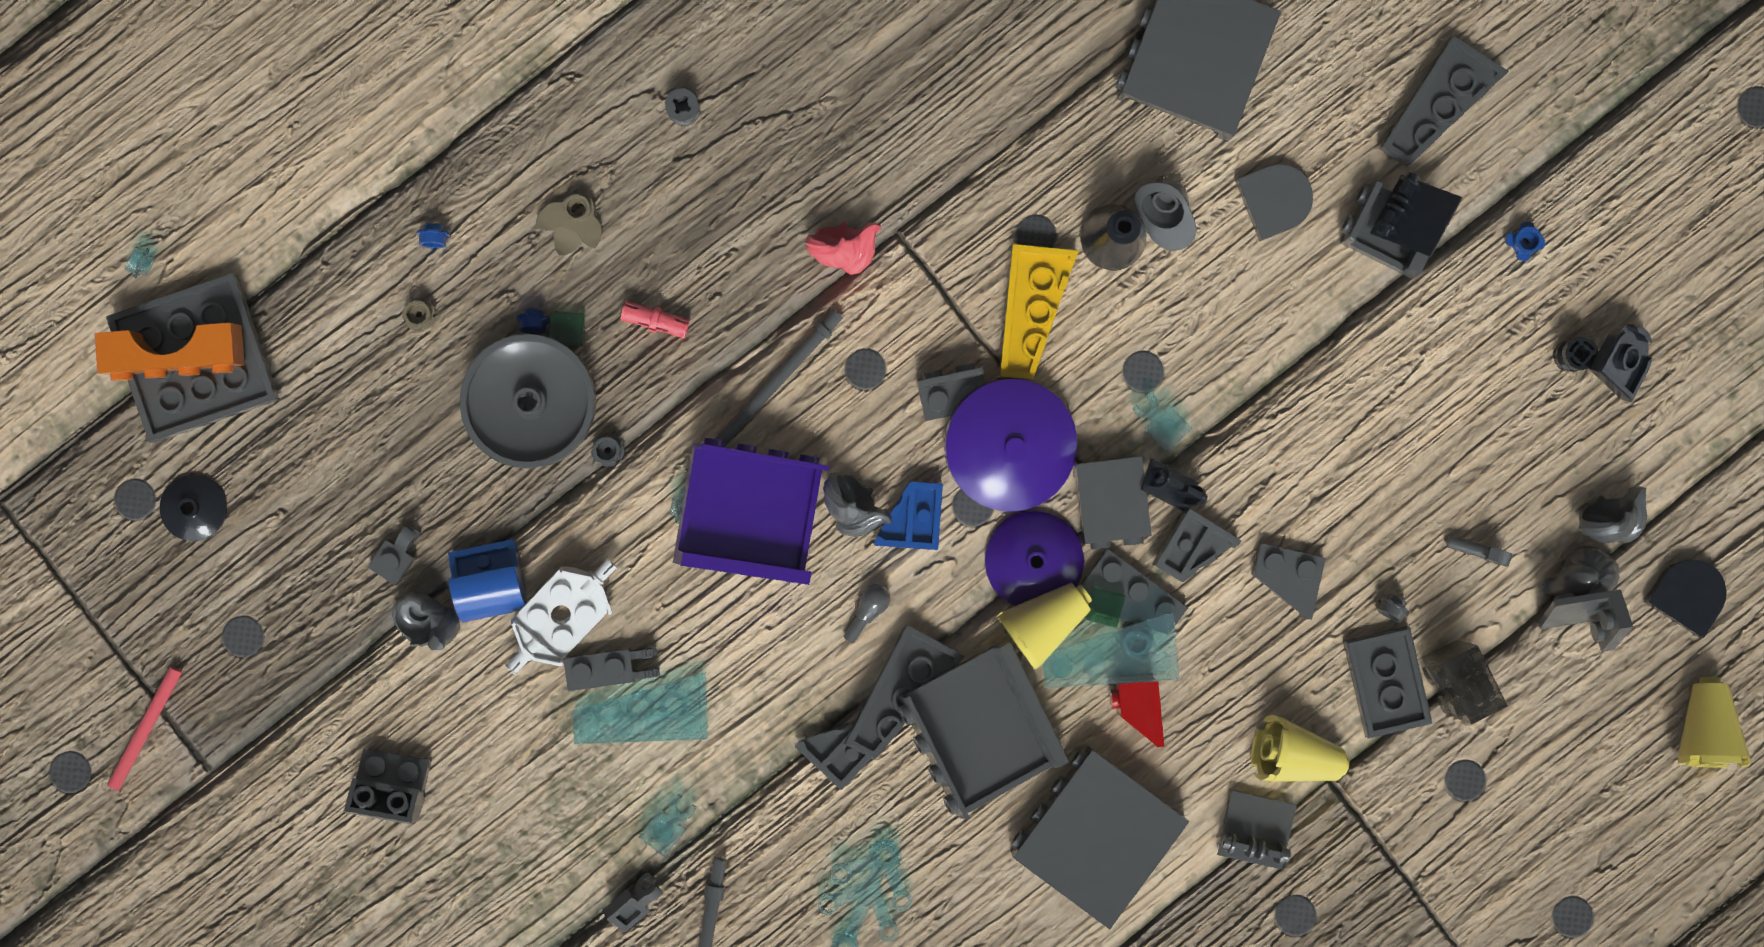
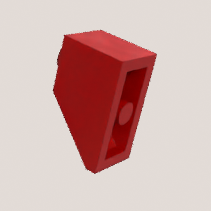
(1140, 707)

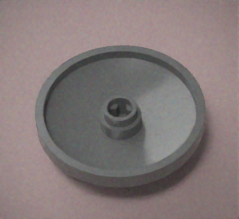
(527, 401)

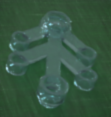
(868, 892)

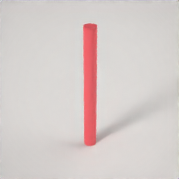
(144, 728)

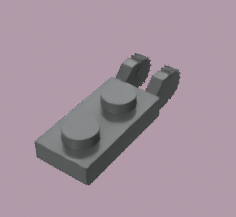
(607, 668)

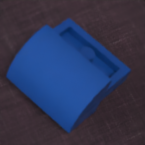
(486, 581)

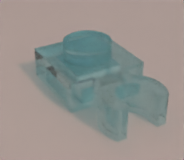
(1165, 425)
(665, 828)

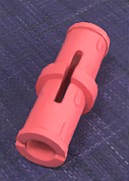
(655, 319)

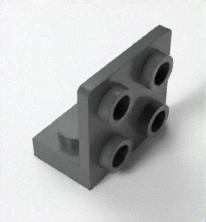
(1601, 607)

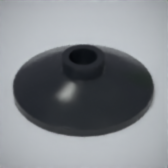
(208, 504)

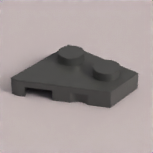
(1192, 545)
(833, 757)

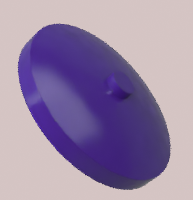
(1010, 444)

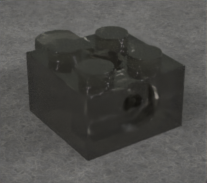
(1463, 682)

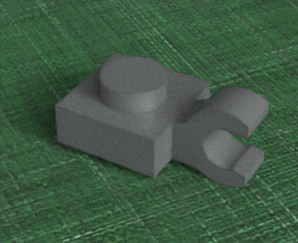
(394, 558)
(632, 906)

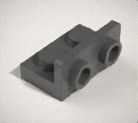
(942, 393)

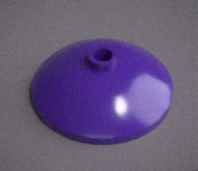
(1018, 541)

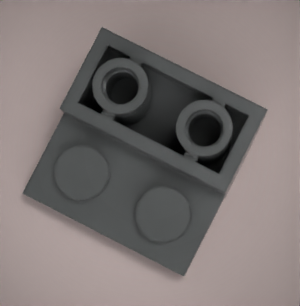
(388, 787)

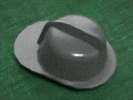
(1166, 213)

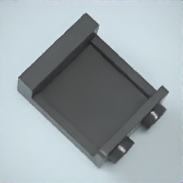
(1358, 236)
(1112, 502)

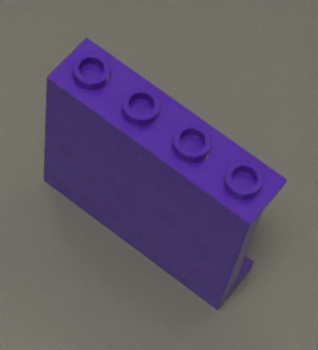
(748, 512)

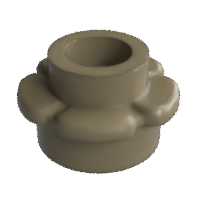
(410, 311)

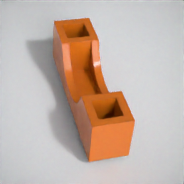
(128, 353)

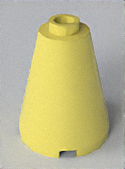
(1045, 621)
(1712, 728)
(1294, 754)

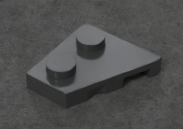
(1290, 576)

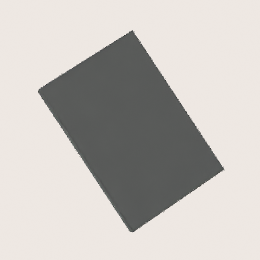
(1387, 682)

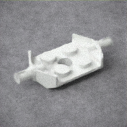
(550, 639)

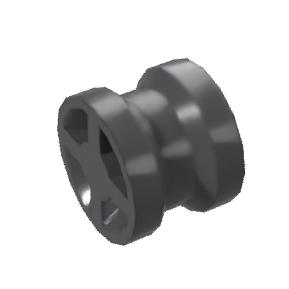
(687, 112)

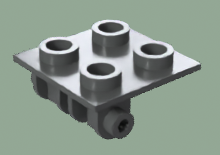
(1257, 830)

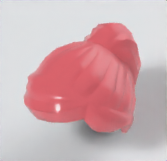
(844, 246)

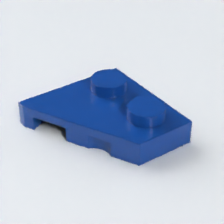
(914, 518)

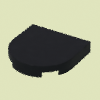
(1624, 360)
(1689, 595)

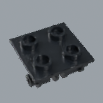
(1416, 215)

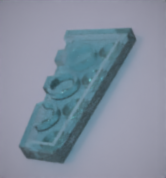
(1121, 656)

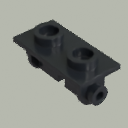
(1172, 486)

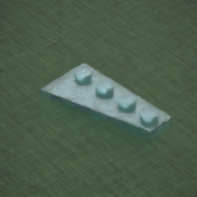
(652, 714)

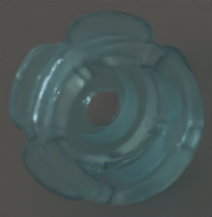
(139, 262)

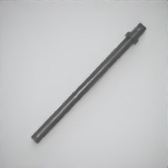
(821, 331)

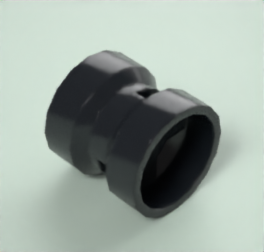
(1567, 354)

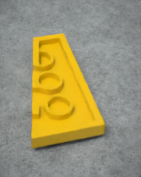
(1033, 298)

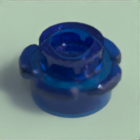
(532, 321)

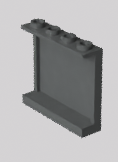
(1199, 59)
(981, 729)
(1097, 836)

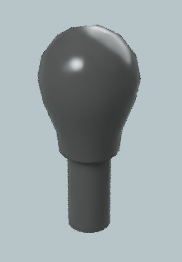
(873, 602)

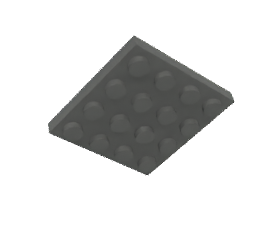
(189, 402)

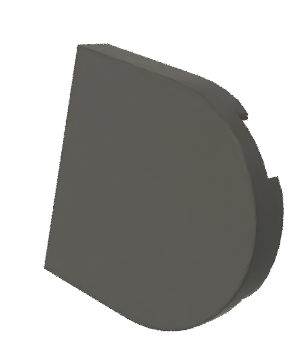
(1276, 199)

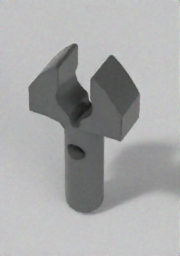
(1487, 553)

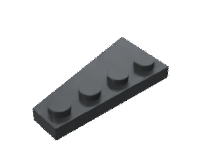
(1447, 91)
(911, 663)

